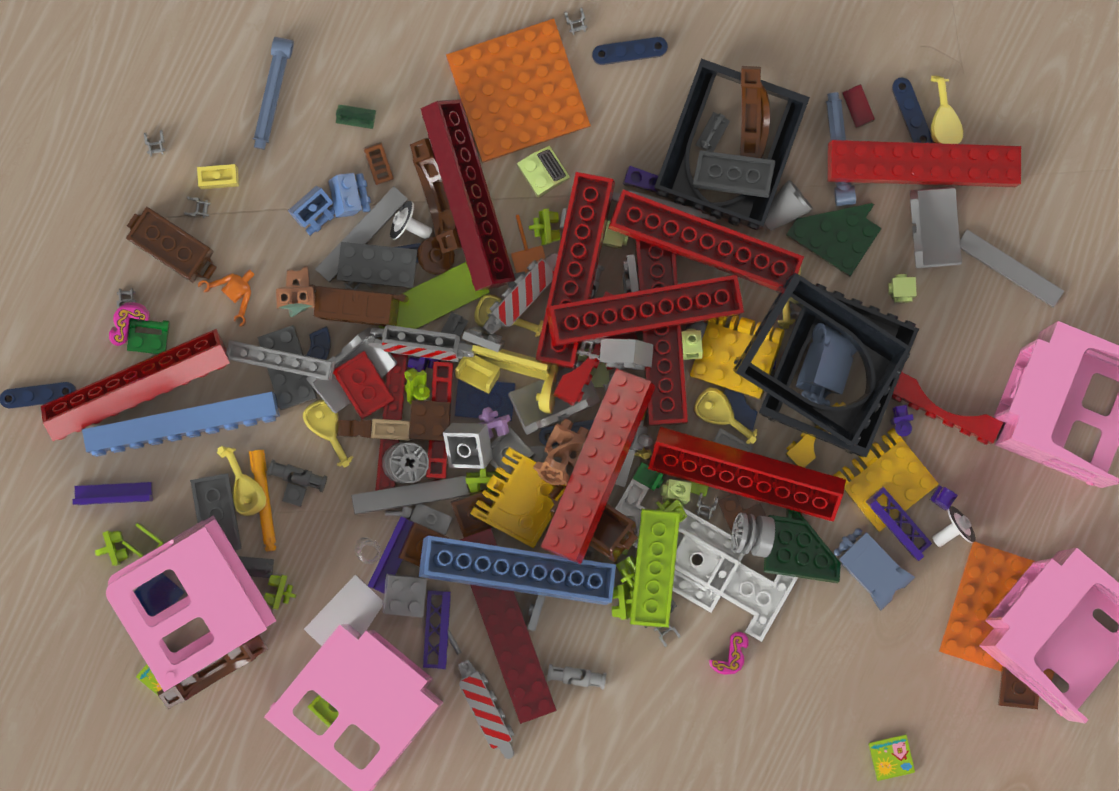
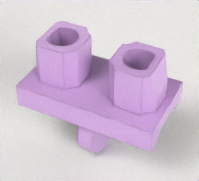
(500, 423)

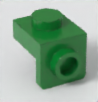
(647, 477)

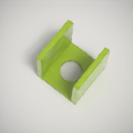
(136, 551)

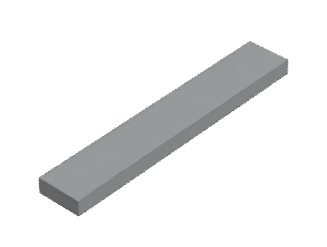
(364, 230)
(1010, 268)
(280, 360)
(409, 495)

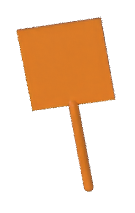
(523, 258)

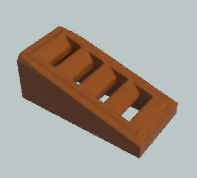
(367, 150)

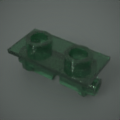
(355, 116)

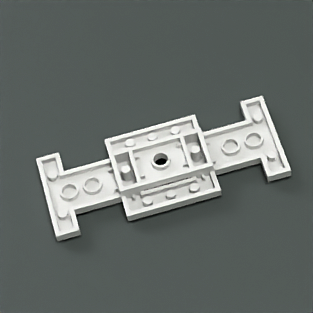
(720, 570)

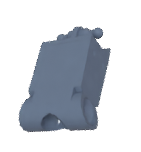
(825, 365)
(872, 567)

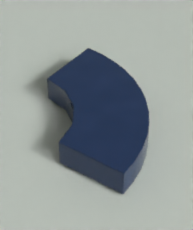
(320, 344)
(741, 409)

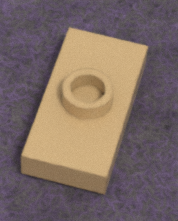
(390, 429)

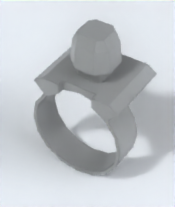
(641, 439)

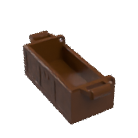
(170, 245)
(357, 306)
(613, 533)

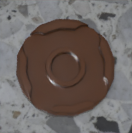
(431, 257)

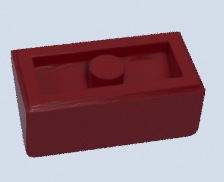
(858, 106)

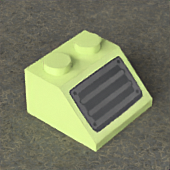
(543, 171)

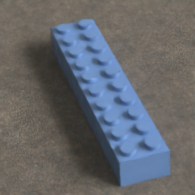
(179, 423)
(516, 570)

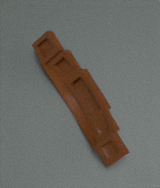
(755, 113)
(435, 195)
(213, 672)

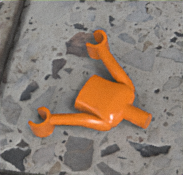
(234, 289)

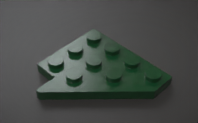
(837, 235)
(800, 551)

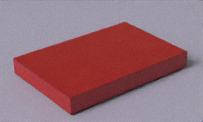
(363, 385)

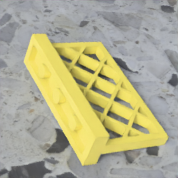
(514, 362)

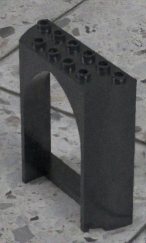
(675, 175)
(878, 349)
(792, 356)

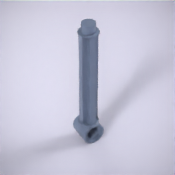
(281, 51)
(844, 191)

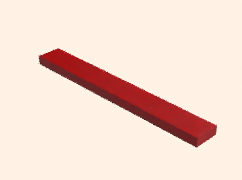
(393, 411)

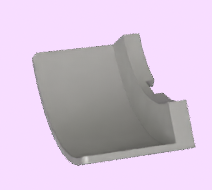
(936, 227)
(331, 391)
(534, 419)

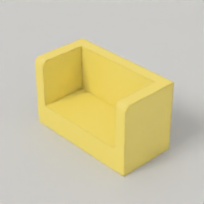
(218, 176)
(478, 373)

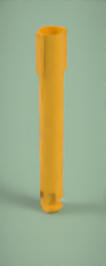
(259, 469)

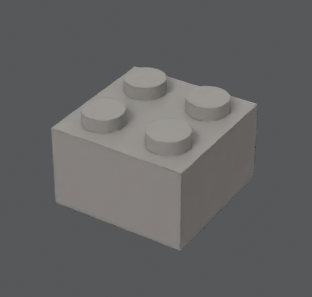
(626, 354)
(468, 445)
(404, 595)

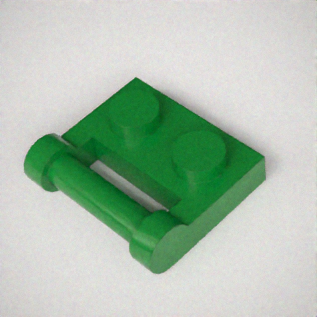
(147, 342)

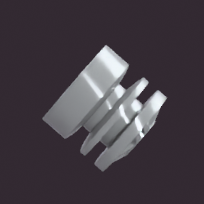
(395, 459)
(753, 534)

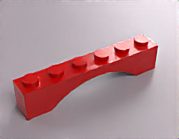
(572, 383)
(441, 392)
(982, 426)

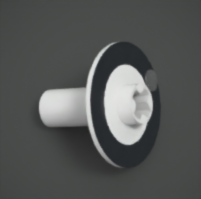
(403, 220)
(959, 525)

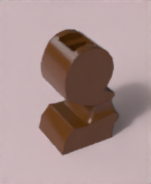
(355, 428)

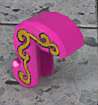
(122, 321)
(735, 656)

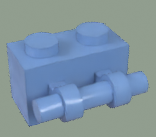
(345, 194)
(310, 207)

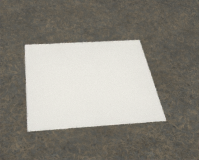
(352, 605)

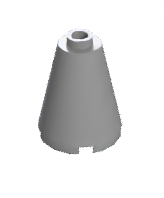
(786, 207)

